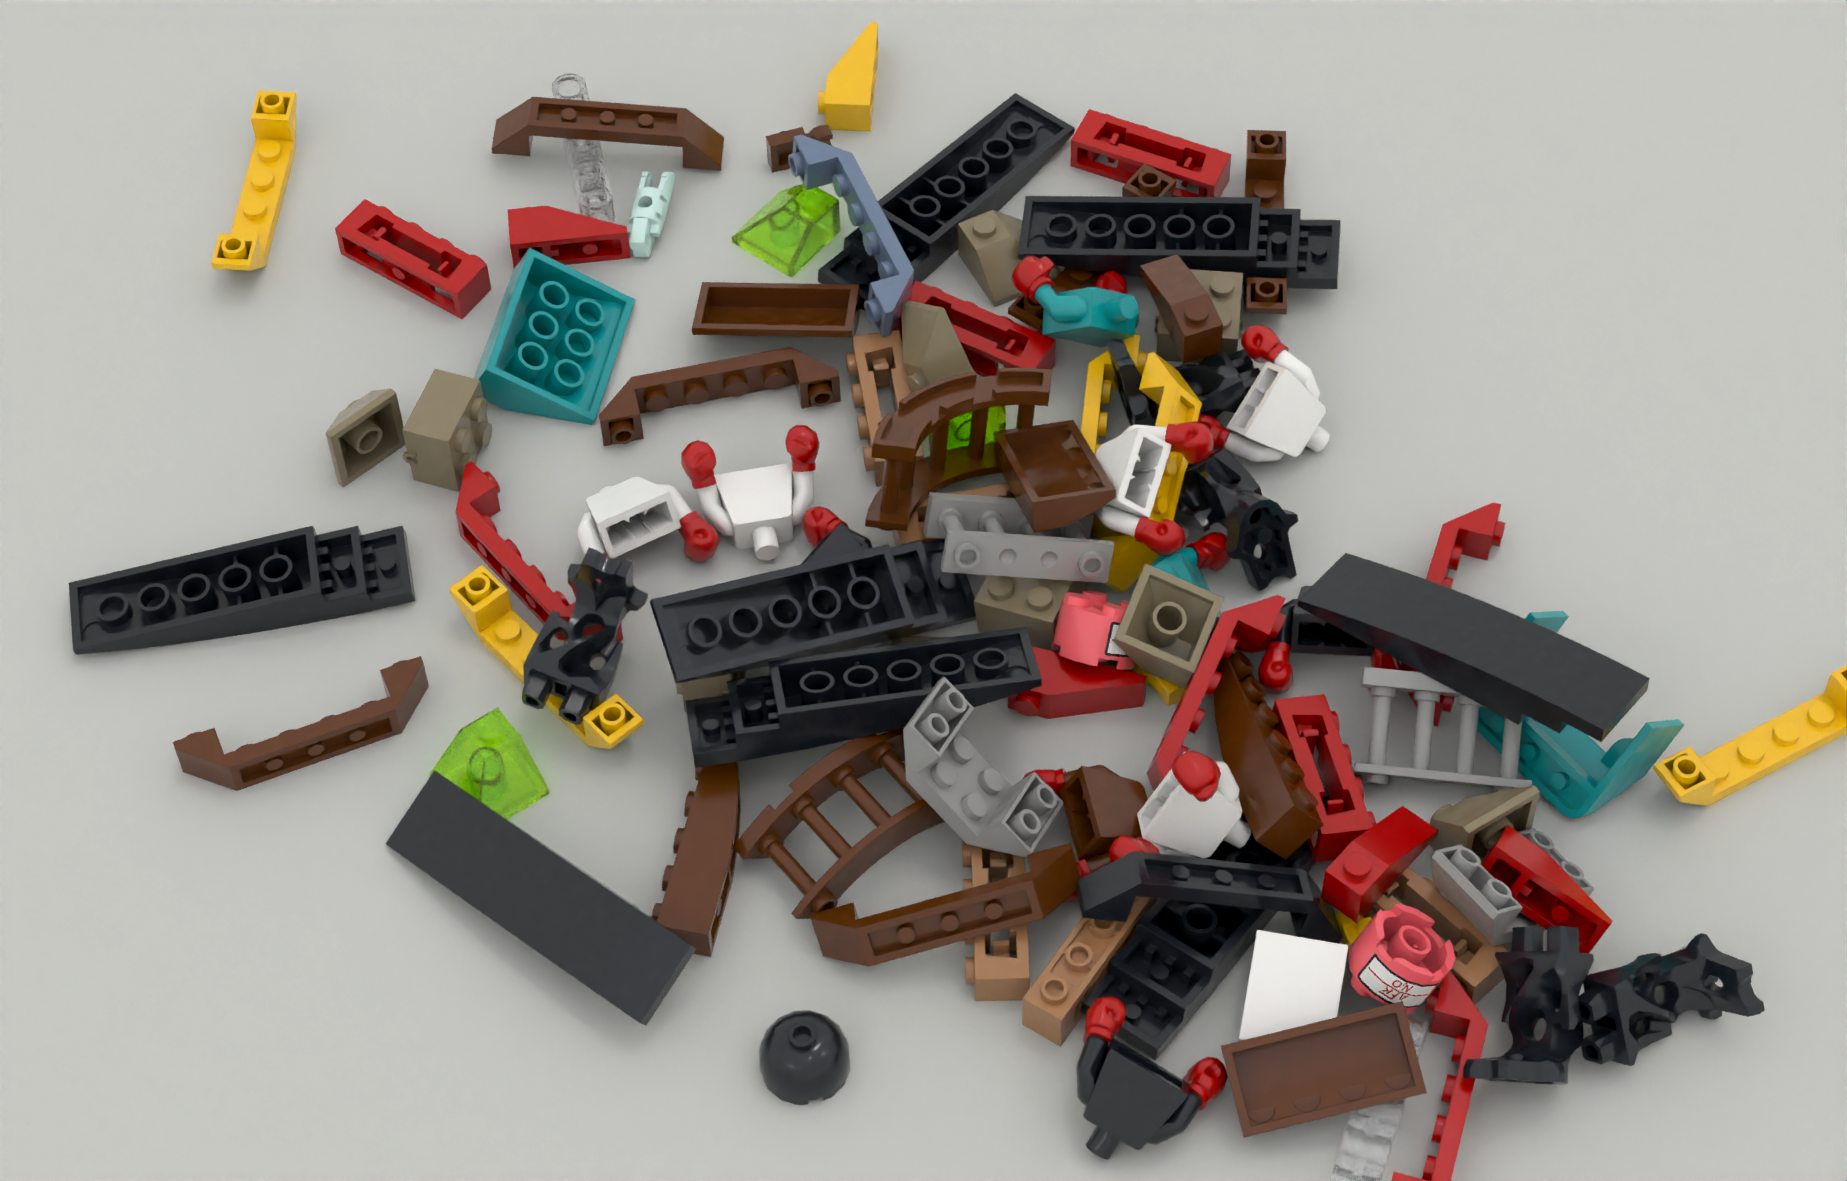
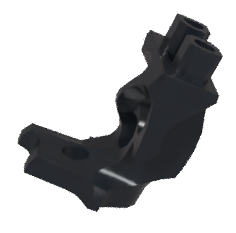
(1217, 381)
(1229, 495)
(567, 668)
(1536, 988)
(1625, 995)

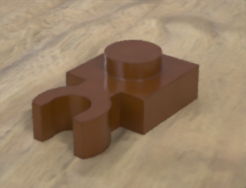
(781, 144)

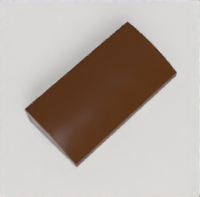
(777, 309)
(1052, 473)
(1323, 1069)

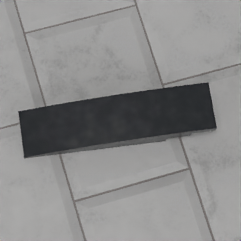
(959, 183)
(1203, 231)
(242, 589)
(811, 610)
(1476, 647)
(853, 694)
(541, 898)
(1185, 954)

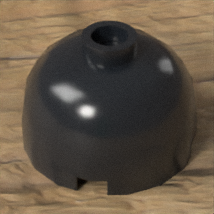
(804, 1057)

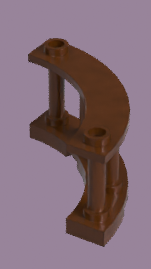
(930, 411)
(832, 774)

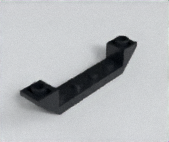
(1113, 889)

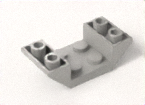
(966, 786)
(1488, 900)

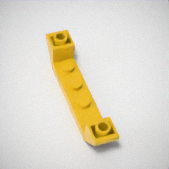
(264, 184)
(1098, 392)
(1177, 405)
(510, 639)
(1759, 751)

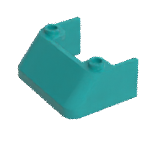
(1569, 764)

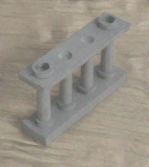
(995, 539)
(1427, 691)

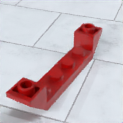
(473, 511)
(1468, 536)
(1249, 623)
(1459, 1019)

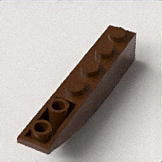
(1258, 755)
(705, 859)

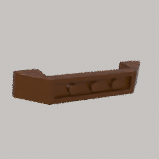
(609, 123)
(1266, 181)
(1144, 183)
(732, 377)
(294, 749)
(950, 916)

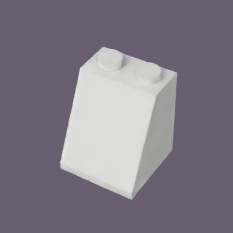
(1291, 983)

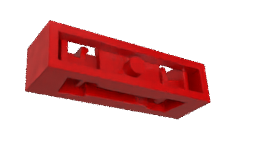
(1139, 145)
(413, 258)
(987, 336)
(1308, 723)

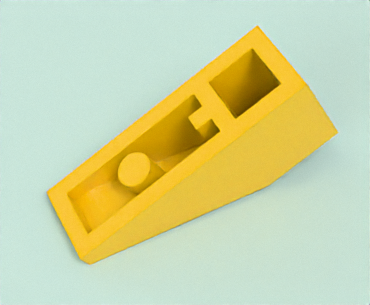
(852, 85)

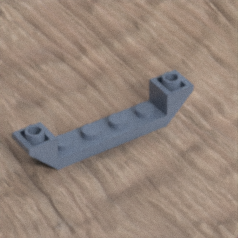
(825, 164)

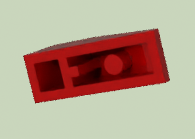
(565, 236)
(1078, 688)
(1375, 862)
(1544, 888)

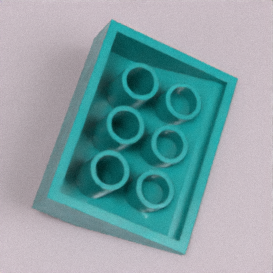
(553, 341)

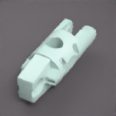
(649, 212)

